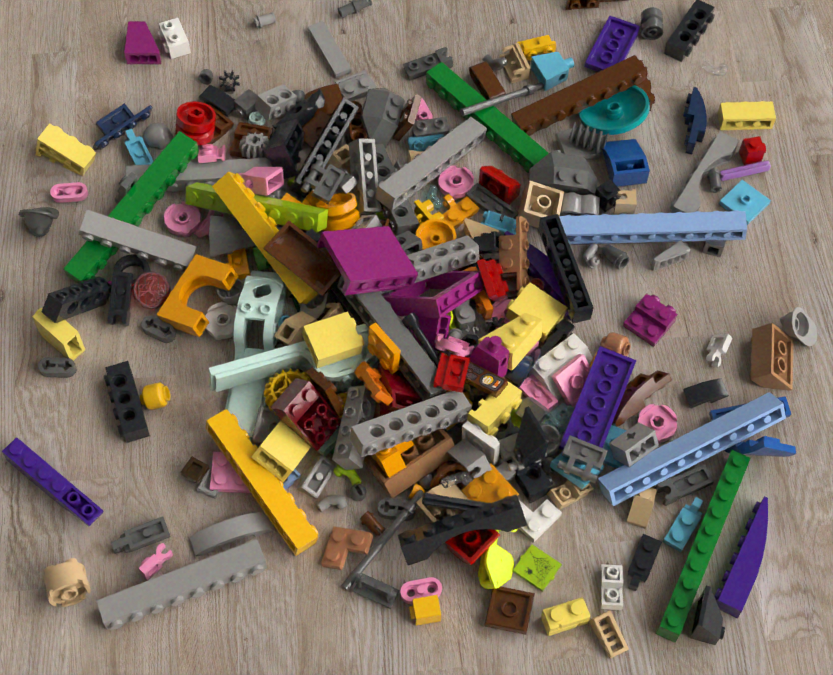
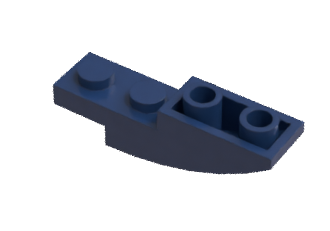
(695, 119)

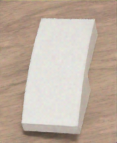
(611, 587)

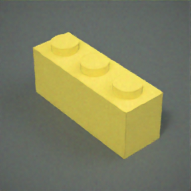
(746, 115)

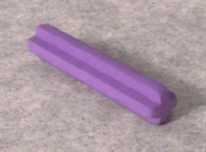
(745, 170)

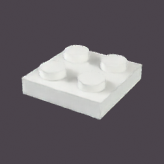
(485, 443)

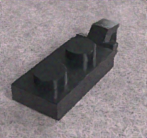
(643, 560)

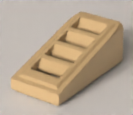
(594, 622)

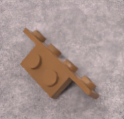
(514, 252)

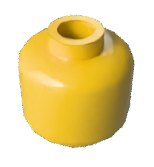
(155, 396)

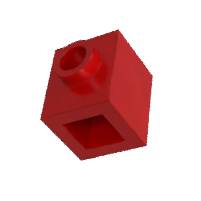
(752, 150)

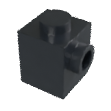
(608, 195)

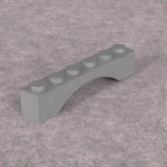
(719, 153)

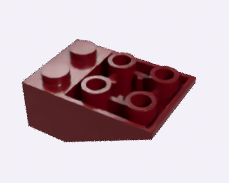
(399, 389)
(306, 413)

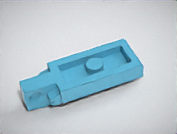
(137, 149)
(684, 525)

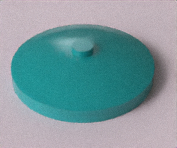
(618, 113)

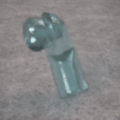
(431, 195)

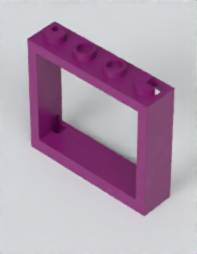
(458, 288)

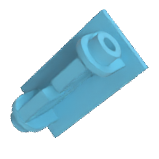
(422, 143)
(492, 220)

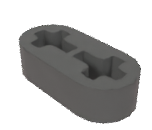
(160, 327)
(57, 367)
(395, 509)

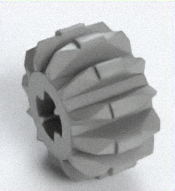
(253, 145)

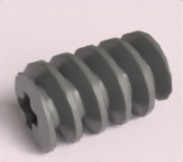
(588, 138)

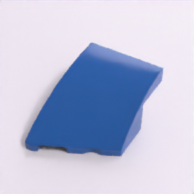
(763, 447)

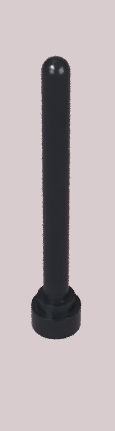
(412, 322)

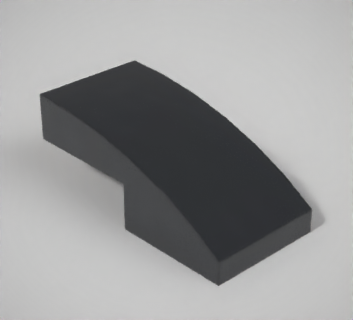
(218, 99)
(706, 391)

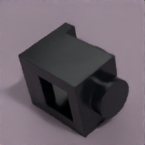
(488, 242)

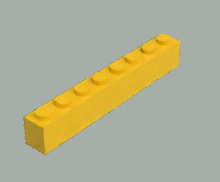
(259, 228)
(261, 483)

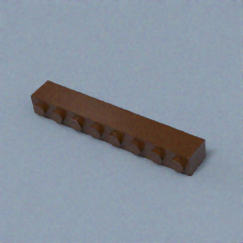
(579, 95)

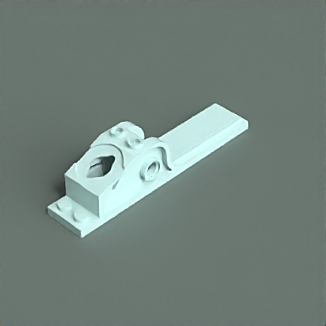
(294, 357)
(247, 398)

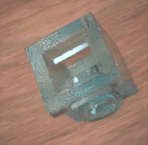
(556, 420)

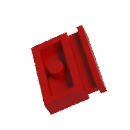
(451, 372)

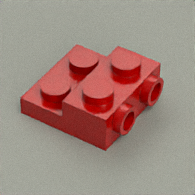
(492, 279)

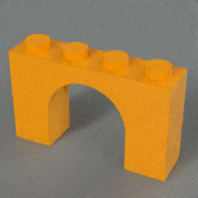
(199, 273)

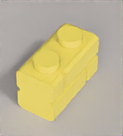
(565, 616)

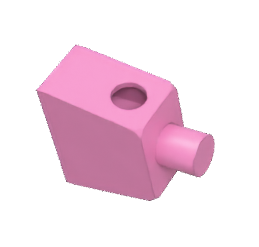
(263, 179)

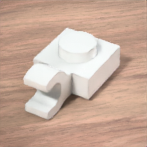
(718, 345)

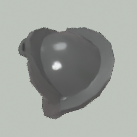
(39, 219)

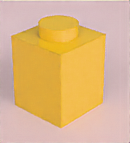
(425, 610)

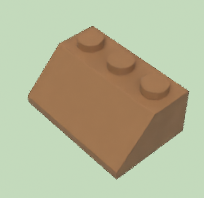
(772, 358)

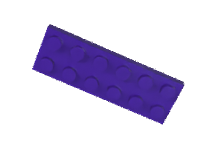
(599, 398)

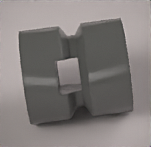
(652, 23)

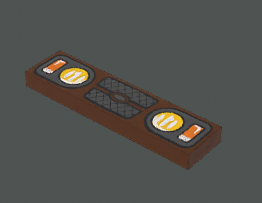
(482, 378)

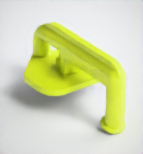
(496, 566)

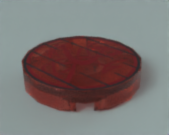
(151, 290)

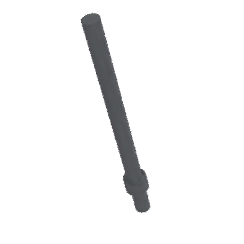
(526, 90)
(408, 509)

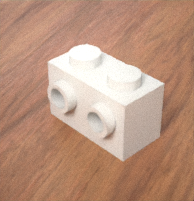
(174, 38)

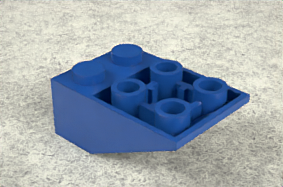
(626, 162)

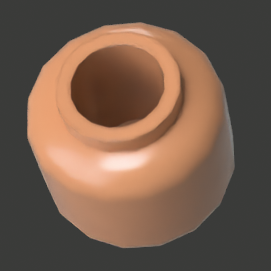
(616, 343)

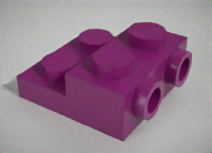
(650, 319)

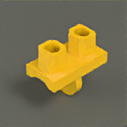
(423, 211)

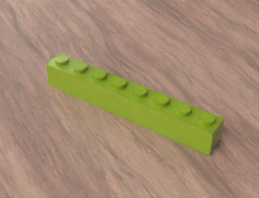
(301, 215)

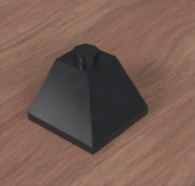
(531, 440)
(708, 619)

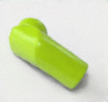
(352, 474)

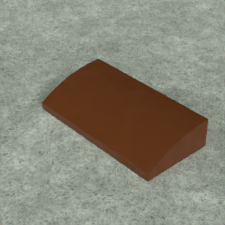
(304, 258)

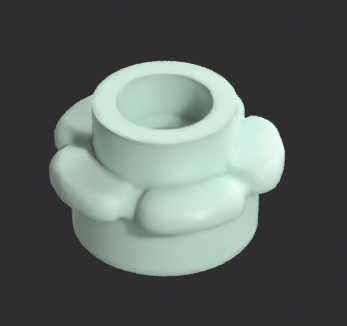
(256, 119)

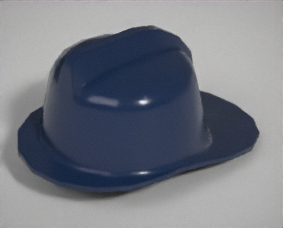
(520, 372)

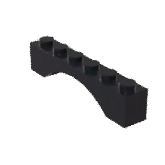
(499, 515)

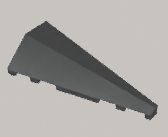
(228, 235)

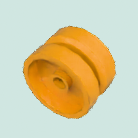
(341, 211)
(435, 232)

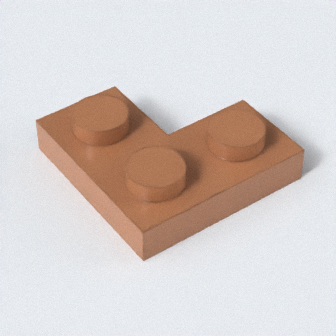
(344, 541)

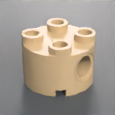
(66, 583)

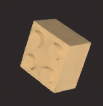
(539, 202)

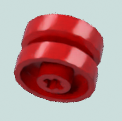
(196, 121)

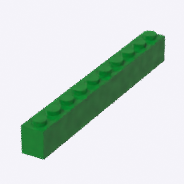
(499, 127)
(136, 204)
(703, 547)

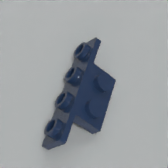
(118, 121)

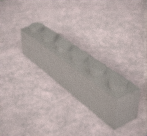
(136, 240)

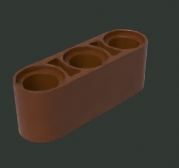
(486, 81)
(356, 127)

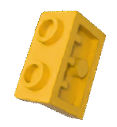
(537, 46)

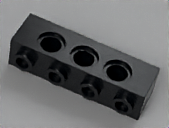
(689, 30)
(76, 299)
(137, 427)

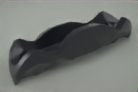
(304, 109)

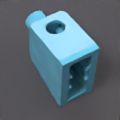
(551, 69)

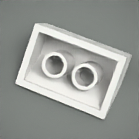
(556, 359)

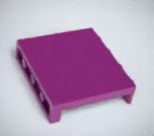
(369, 259)

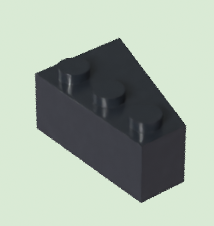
(285, 147)

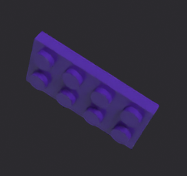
(612, 44)

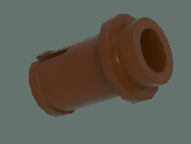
(372, 523)

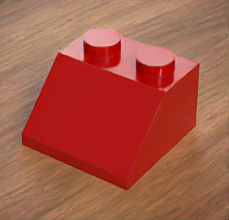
(499, 183)
(471, 544)

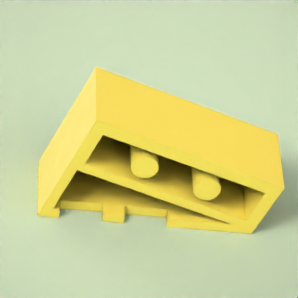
(64, 149)
(518, 337)
(496, 410)

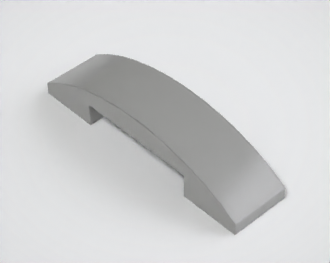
(230, 530)

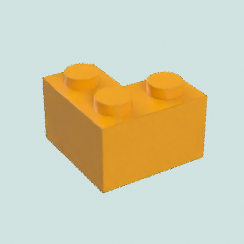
(390, 459)

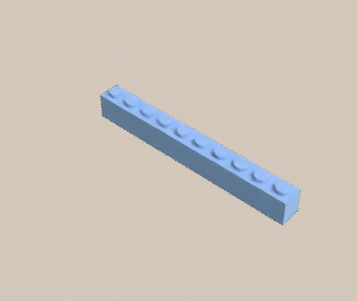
(655, 227)
(692, 448)

